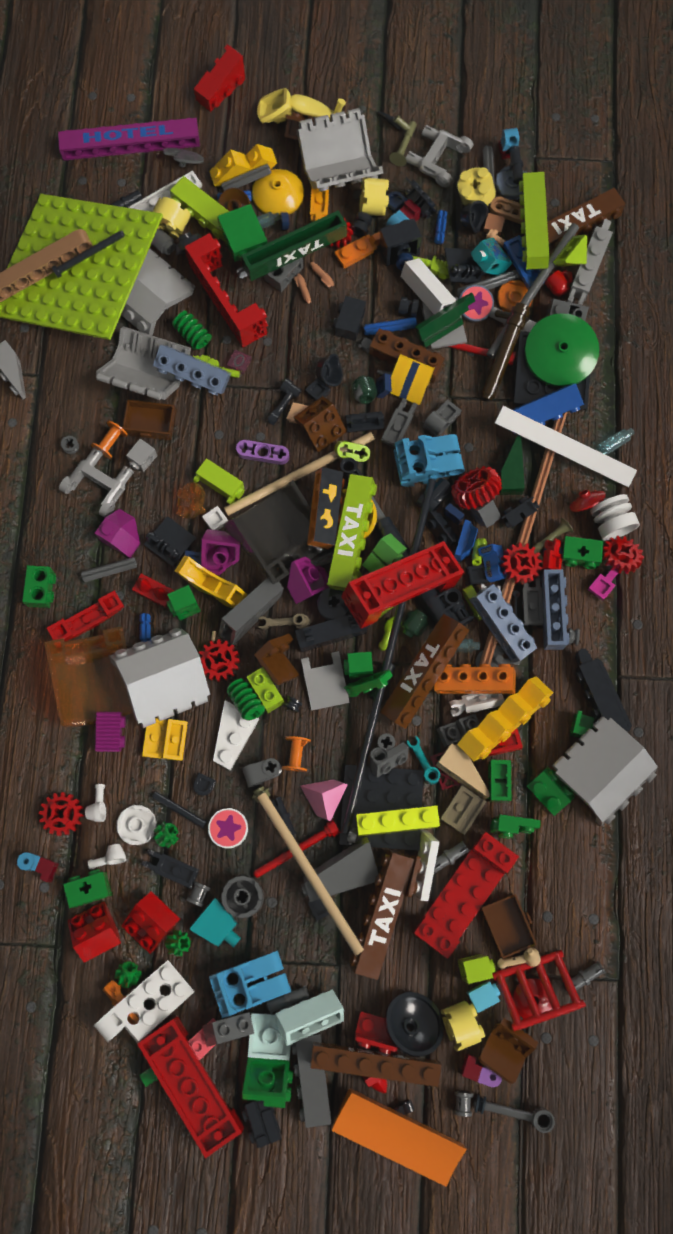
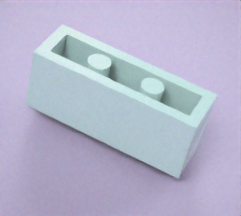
(309, 1017)

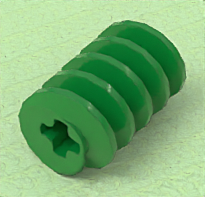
(191, 330)
(245, 699)

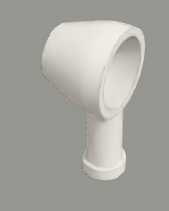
(97, 811)
(113, 856)

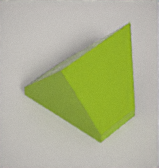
(573, 253)

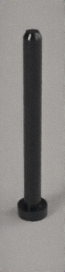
(87, 253)

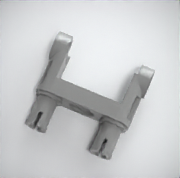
(427, 163)
(86, 468)

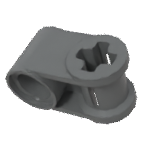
(258, 773)

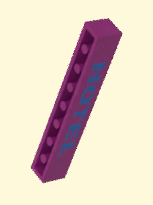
(128, 138)

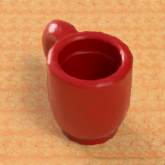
(558, 283)

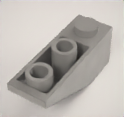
(11, 369)

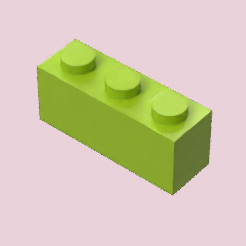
(476, 968)

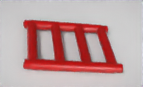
(538, 1017)

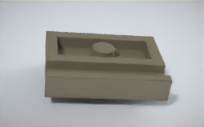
(463, 810)

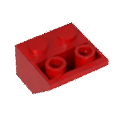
(150, 922)
(93, 932)

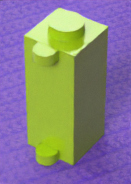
(220, 481)

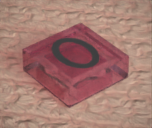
(239, 361)

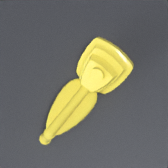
(280, 102)

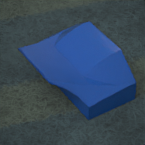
(466, 541)

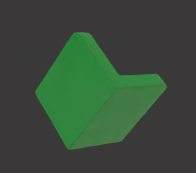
(580, 724)

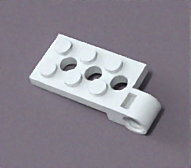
(116, 1018)

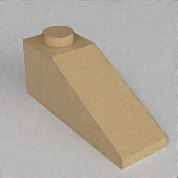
(460, 767)

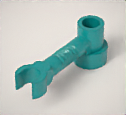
(424, 763)

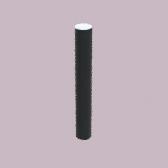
(179, 809)

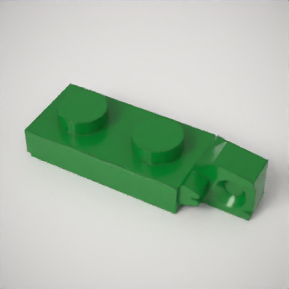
(367, 683)

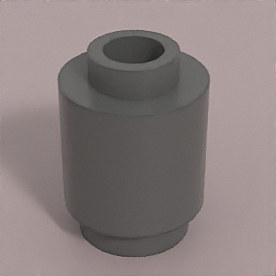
(163, 242)

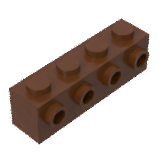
(389, 347)

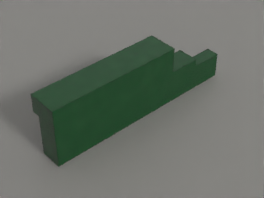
(443, 321)

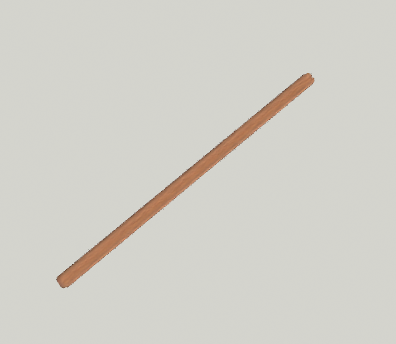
(525, 533)

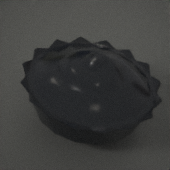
(184, 241)

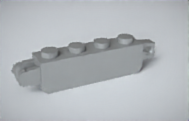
(587, 272)

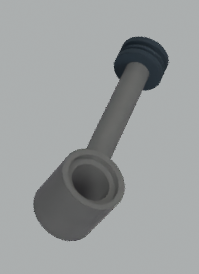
(481, 1104)

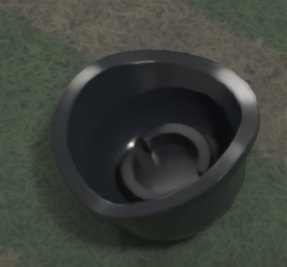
(474, 215)
(329, 370)

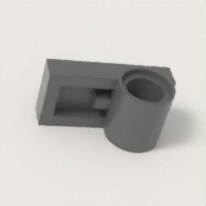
(441, 419)
(383, 761)

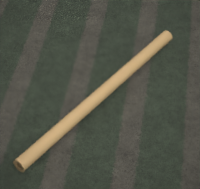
(297, 474)
(310, 874)

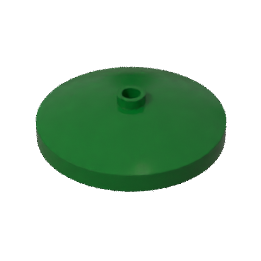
(560, 366)

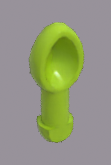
(387, 628)

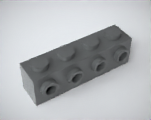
(313, 1085)

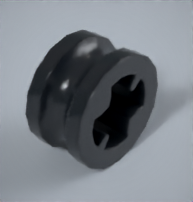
(292, 704)

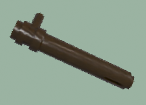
(515, 324)

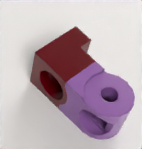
(479, 1072)

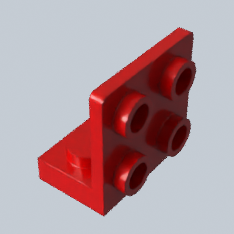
(372, 1031)

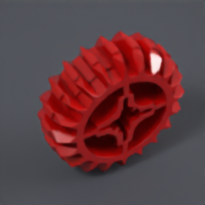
(476, 487)

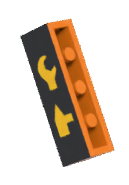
(325, 508)

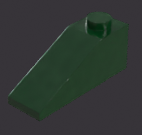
(512, 472)

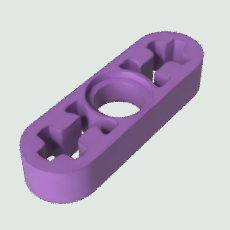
(258, 445)

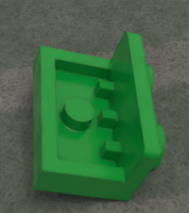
(551, 791)

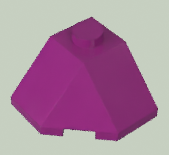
(119, 533)
(219, 551)
(306, 579)

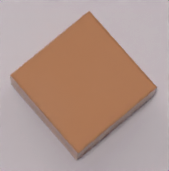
(494, 222)

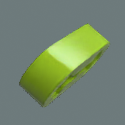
(352, 446)
(468, 593)

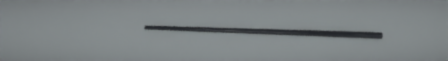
(386, 665)

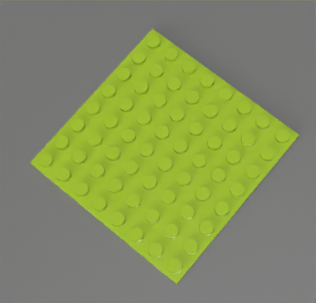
(95, 291)

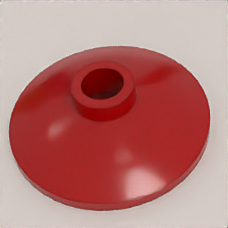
(587, 500)
(538, 991)

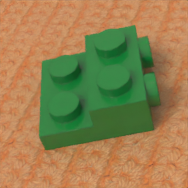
(509, 826)
(268, 1081)

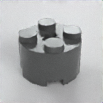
(232, 892)

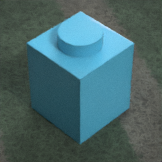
(484, 996)

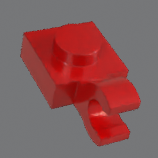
(552, 558)

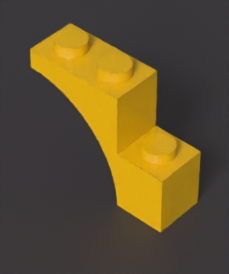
(237, 163)
(209, 583)

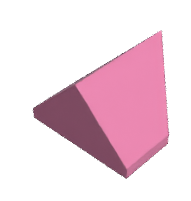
(324, 797)

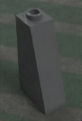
(246, 613)
(345, 871)

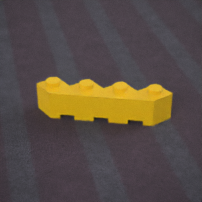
(500, 723)

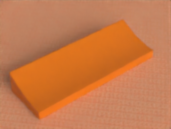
(398, 1137)

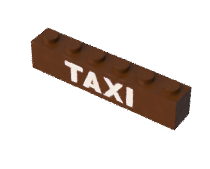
(586, 216)
(424, 671)
(382, 913)
(375, 1064)

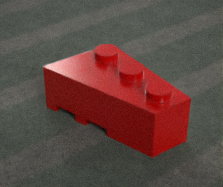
(222, 79)

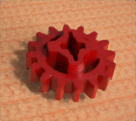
(622, 554)
(529, 563)
(226, 664)
(54, 819)

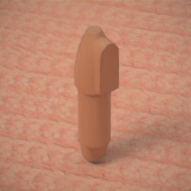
(325, 278)
(300, 281)

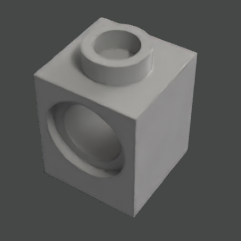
(141, 455)

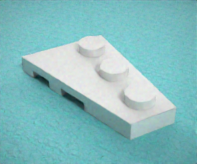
(232, 736)
(428, 854)

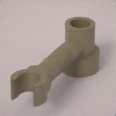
(286, 621)

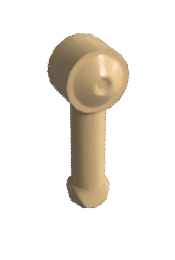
(531, 957)

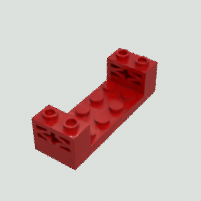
(206, 257)
(401, 581)
(465, 894)
(190, 1087)

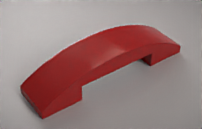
(86, 619)

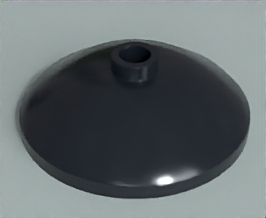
(421, 1017)

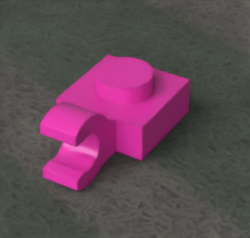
(603, 585)

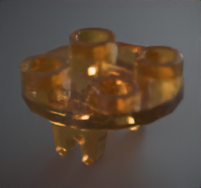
(191, 500)

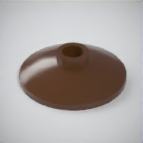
(233, 196)

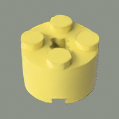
(476, 185)
(373, 196)
(174, 218)
(462, 1025)

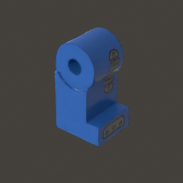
(492, 560)

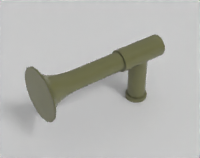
(398, 158)
(563, 528)

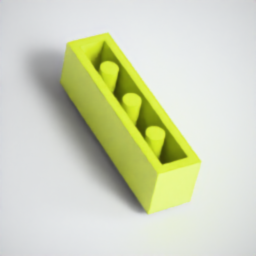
(397, 821)

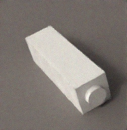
(426, 286)

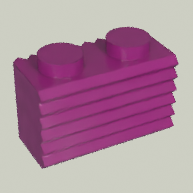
(109, 731)

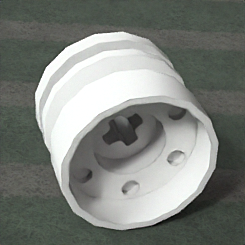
(614, 517)

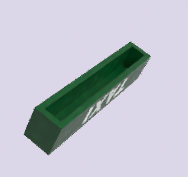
(294, 245)

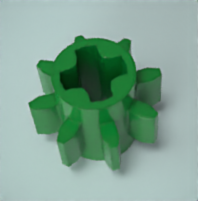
(166, 834)
(177, 943)
(127, 974)

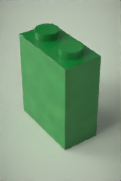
(241, 231)

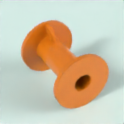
(110, 438)
(296, 753)

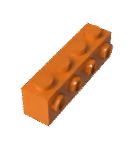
(476, 680)

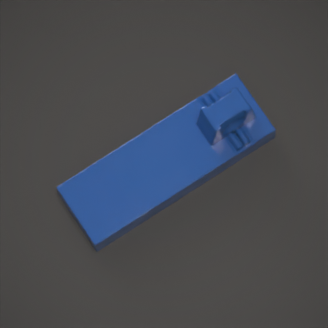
(514, 250)

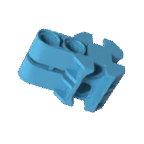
(436, 457)
(255, 993)

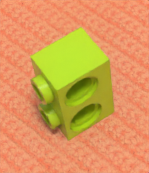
(265, 689)

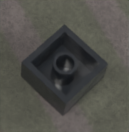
(399, 239)

